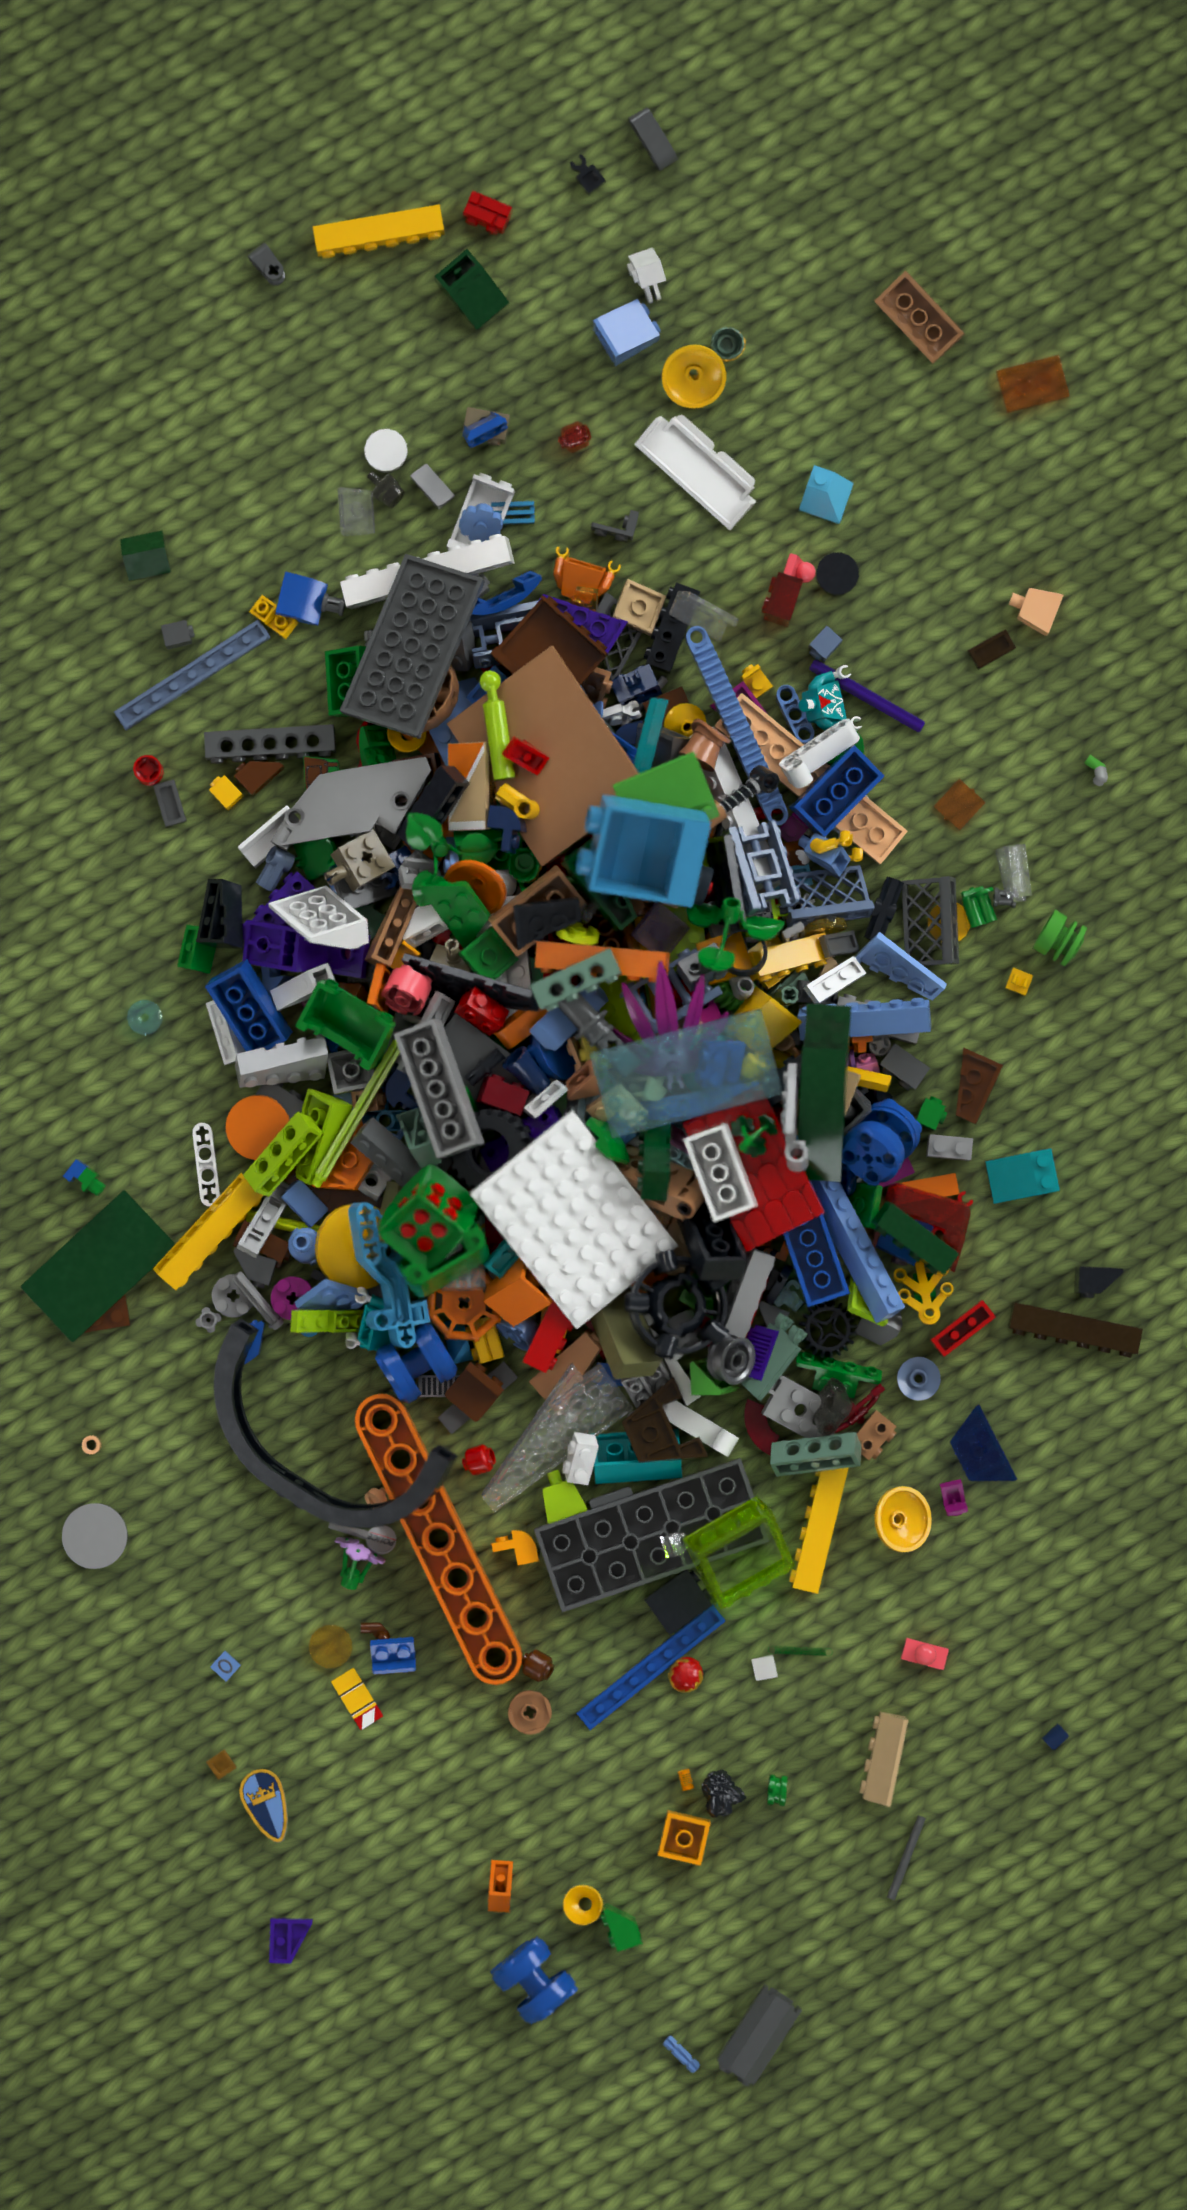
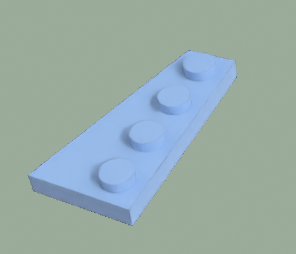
(890, 959)

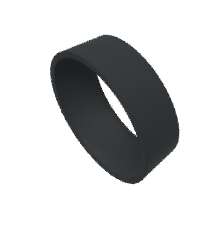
(744, 973)

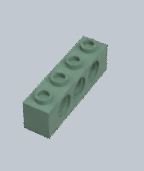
(542, 988)
(816, 1454)

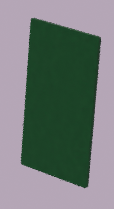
(98, 1266)

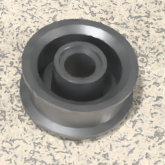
(731, 1359)

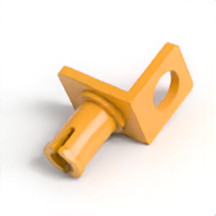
(404, 948)

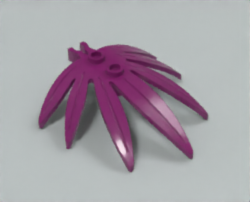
(665, 1008)

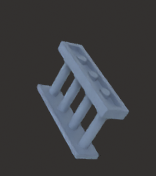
(709, 992)

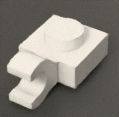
(616, 714)

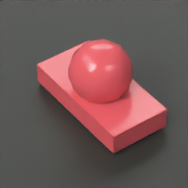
(799, 569)
(924, 1653)

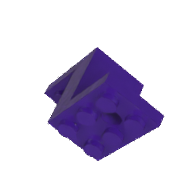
(294, 953)

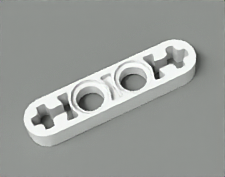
(206, 1164)

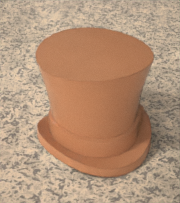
(705, 744)

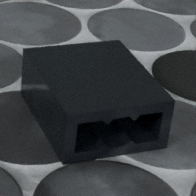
(679, 1601)

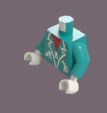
(824, 700)
(367, 1337)

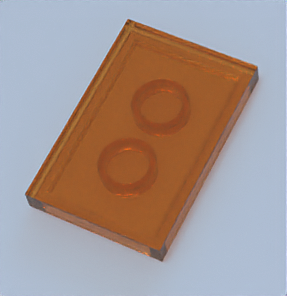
(1032, 384)

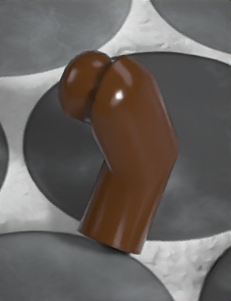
(376, 1629)

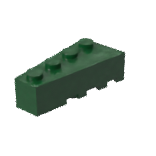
(914, 1238)

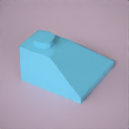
(826, 495)

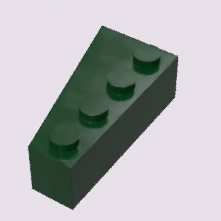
(614, 908)
(654, 1163)

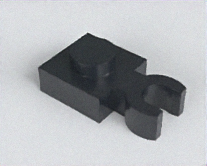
(589, 176)

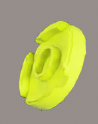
(579, 935)

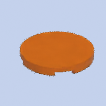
(254, 1124)

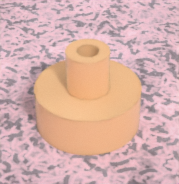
(375, 1496)

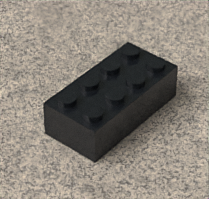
(713, 1246)

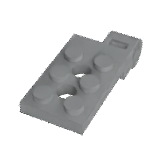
(789, 1121)
(782, 1403)

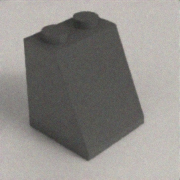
(668, 745)

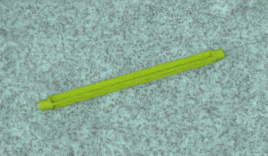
(356, 1114)

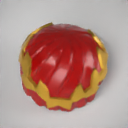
(685, 1674)

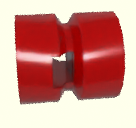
(148, 770)

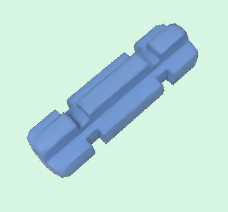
(681, 2054)

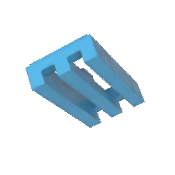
(531, 520)

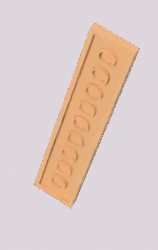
(869, 824)

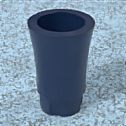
(526, 1070)

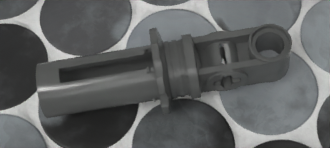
(587, 1021)

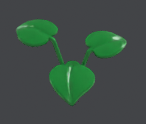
(425, 832)
(706, 914)

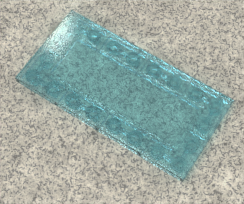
(686, 1073)

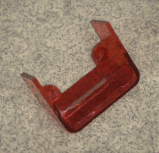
(934, 1210)

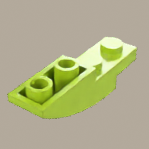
(326, 1320)

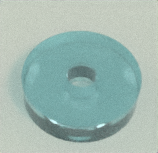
(149, 1026)

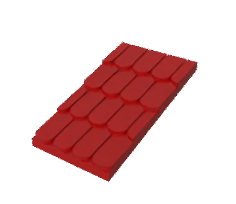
(782, 1195)

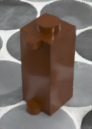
(274, 1246)

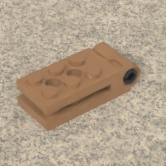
(683, 1192)

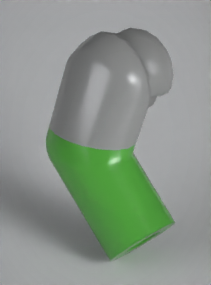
(1099, 770)

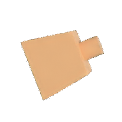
(1037, 608)

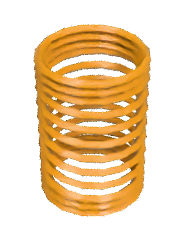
(684, 1772)

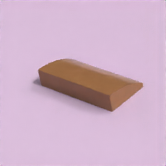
(919, 317)

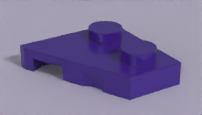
(286, 1938)

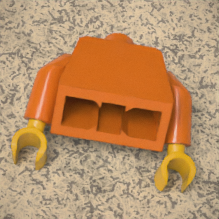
(573, 573)

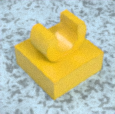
(1019, 981)

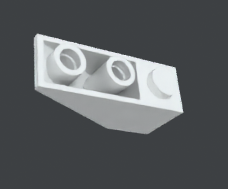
(300, 987)

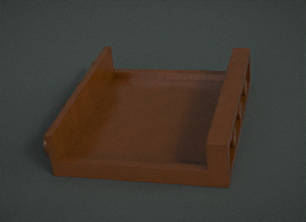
(549, 627)

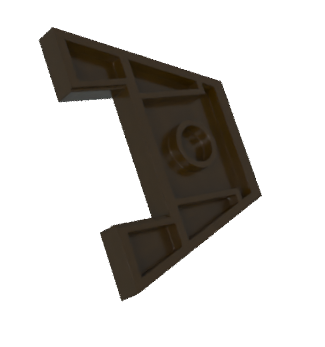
(652, 1432)

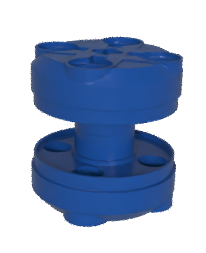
(881, 1142)
(404, 1369)
(542, 1992)

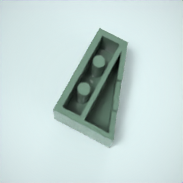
(417, 1137)

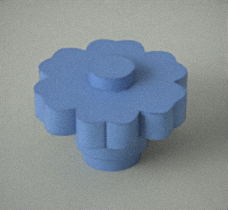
(480, 522)

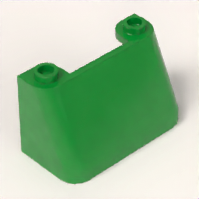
(348, 1022)
(473, 1254)

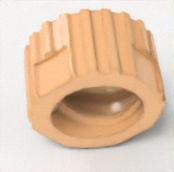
(84, 1445)

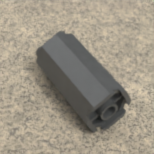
(758, 2035)

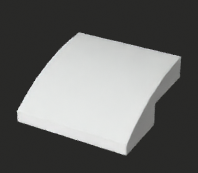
(537, 1104)

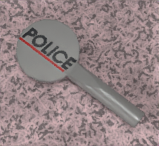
(378, 1539)

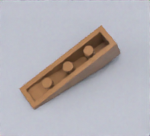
(392, 929)

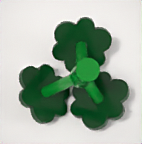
(753, 1143)

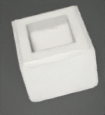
(764, 1667)

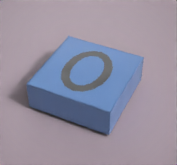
(225, 1665)

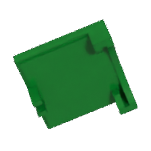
(315, 857)

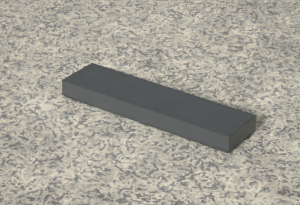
(455, 1418)

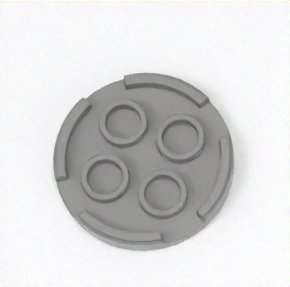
(94, 1536)

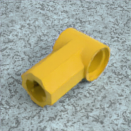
(516, 801)

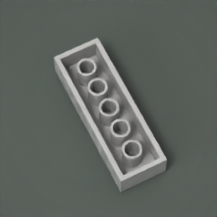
(439, 1088)

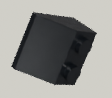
(1094, 1280)

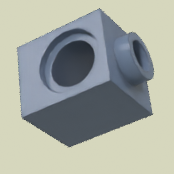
(824, 644)

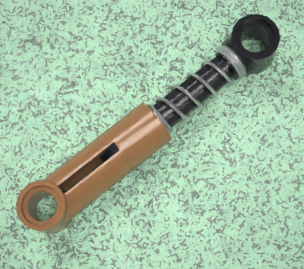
(759, 780)

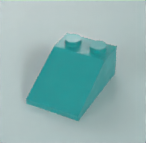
(1022, 1176)

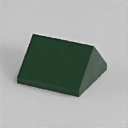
(145, 555)

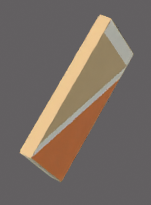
(473, 806)

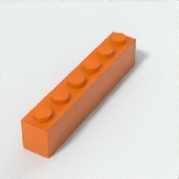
(632, 962)

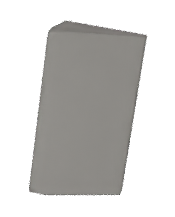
(432, 486)

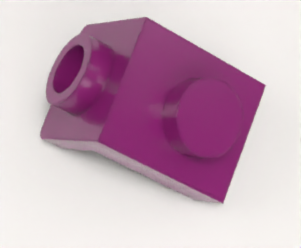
(953, 1498)

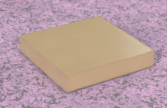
(639, 607)

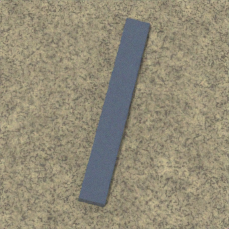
(192, 674)

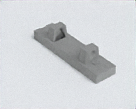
(263, 1222)

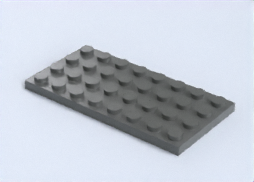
(412, 646)

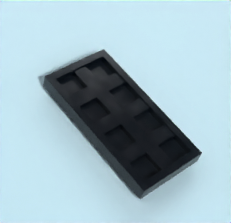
(725, 871)

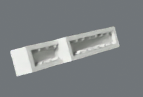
(676, 1370)

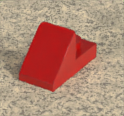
(525, 755)

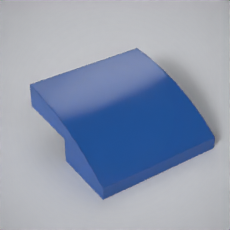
(301, 598)

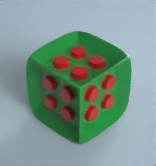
(428, 1217)

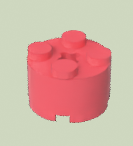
(407, 990)

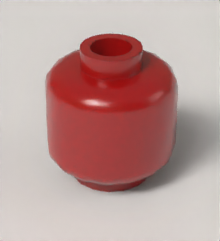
(479, 1459)

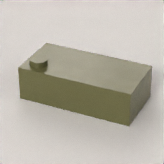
(623, 1348)

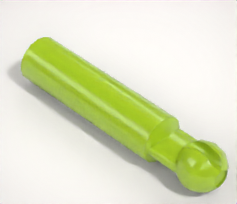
(496, 727)

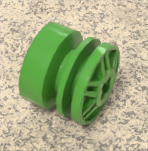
(1060, 938)

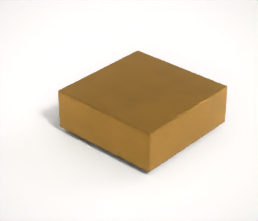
(221, 1764)

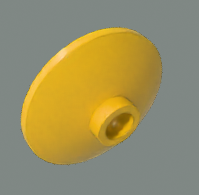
(681, 715)

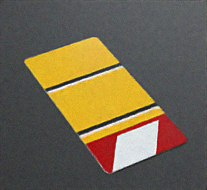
(357, 1698)

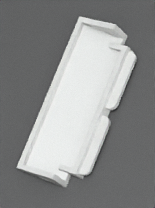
(692, 463)

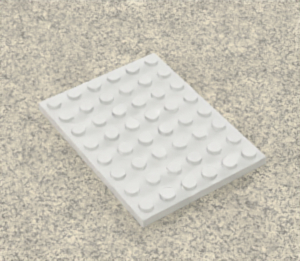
(573, 1219)

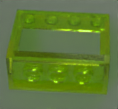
(727, 1529)

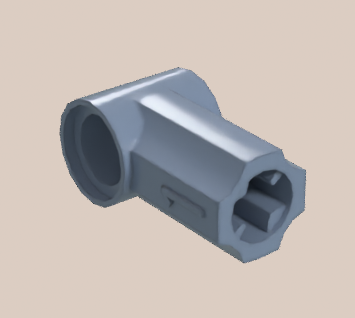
(277, 863)

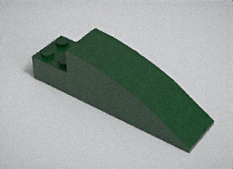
(824, 1089)

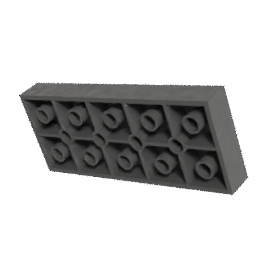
(621, 1541)

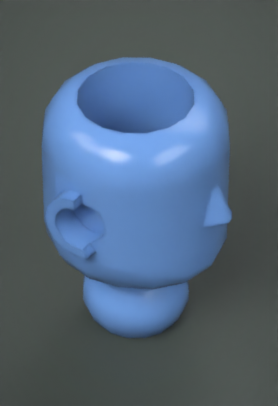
(302, 1245)

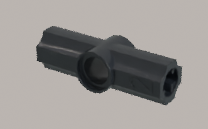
(884, 908)

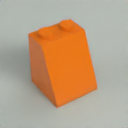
(516, 1294)

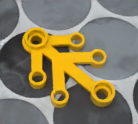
(924, 1289)

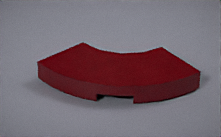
(758, 1427)

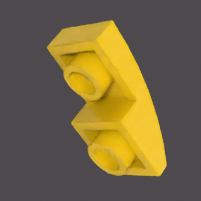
(265, 612)

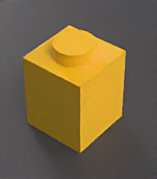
(225, 792)

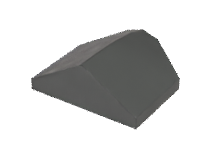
(878, 1333)

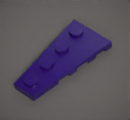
(598, 624)

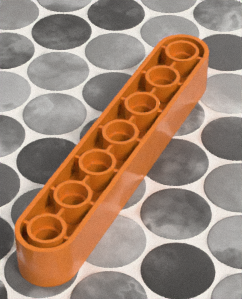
(436, 1561)

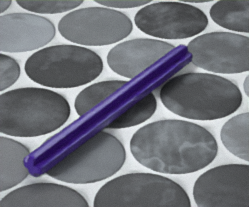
(871, 698)

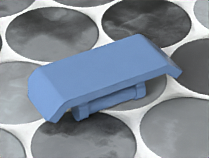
(556, 1028)

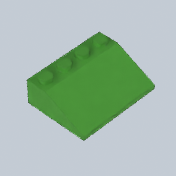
(673, 784)

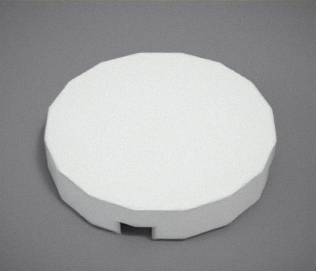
(386, 450)

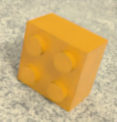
(684, 1837)

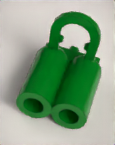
(978, 906)

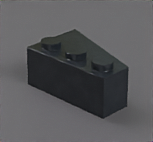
(221, 915)

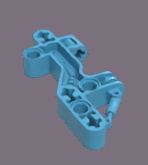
(395, 1294)

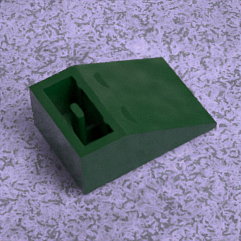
(471, 289)

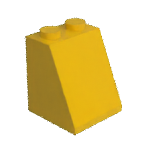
(777, 1019)

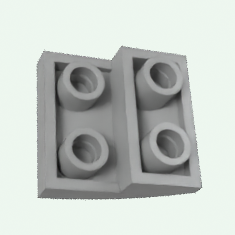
(644, 1387)

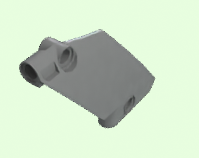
(354, 801)

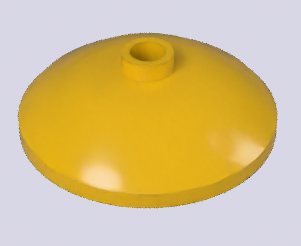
(696, 389)
(911, 1516)

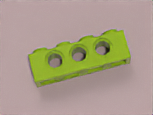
(283, 1154)

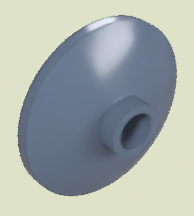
(930, 1378)

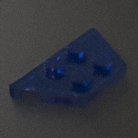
(980, 1450)

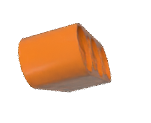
(518, 1027)

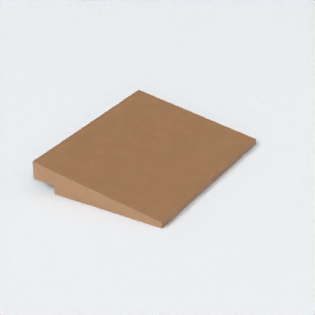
(584, 757)

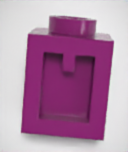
(793, 828)

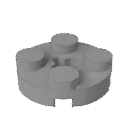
(223, 1302)

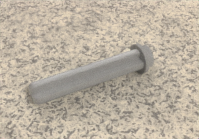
(262, 1306)

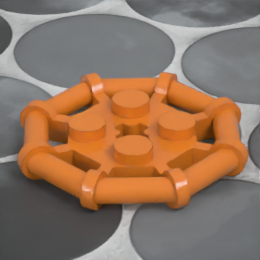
(462, 1316)

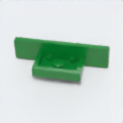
(845, 1372)

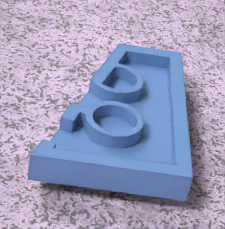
(329, 1295)

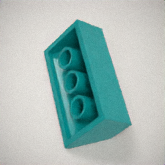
(618, 1462)

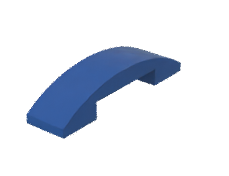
(522, 588)

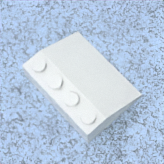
(323, 918)

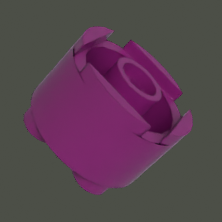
(285, 1288)

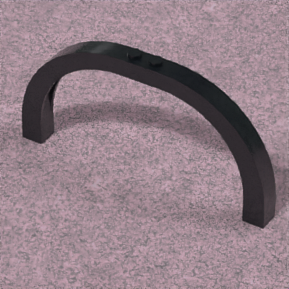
(287, 1483)

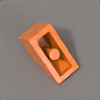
(500, 1886)

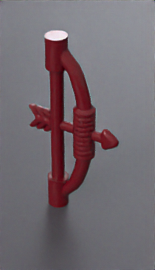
(862, 1411)

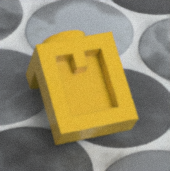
(756, 680)

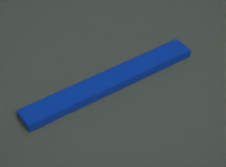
(650, 1667)

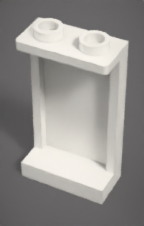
(482, 491)

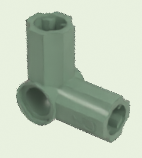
(786, 991)

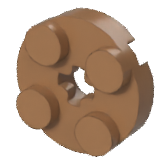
(541, 1717)

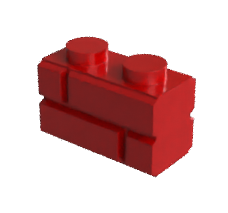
(487, 213)

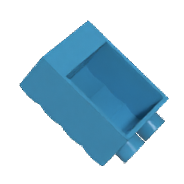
(644, 850)

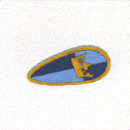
(265, 1803)

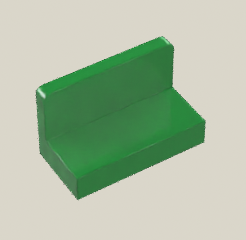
(194, 954)

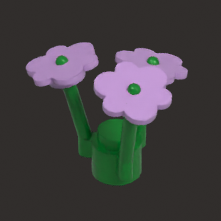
(351, 1576)

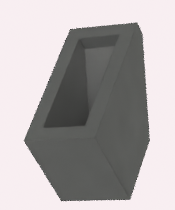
(257, 1269)

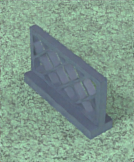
(848, 911)

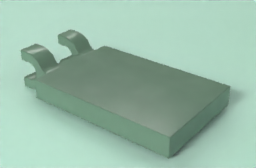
(782, 1355)

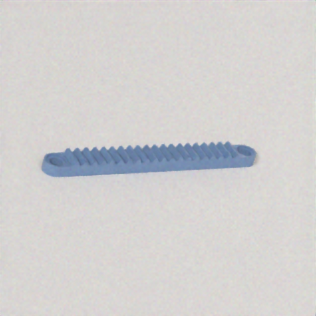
(732, 717)

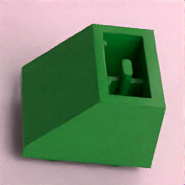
(623, 1928)

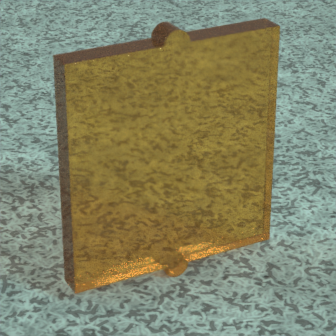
(959, 804)

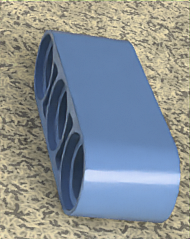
(788, 706)

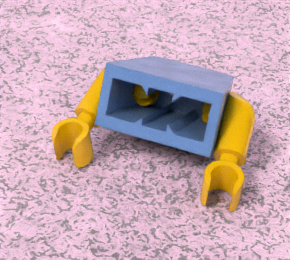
(829, 852)

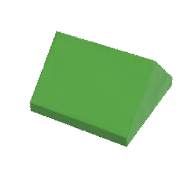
(704, 1384)

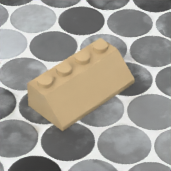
(884, 1758)

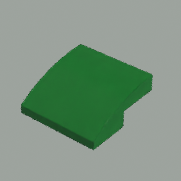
(375, 746)
(610, 1147)

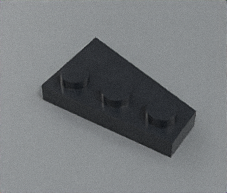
(543, 918)

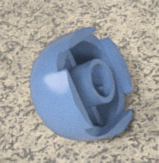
(521, 1333)

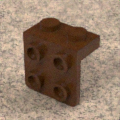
(474, 1391)

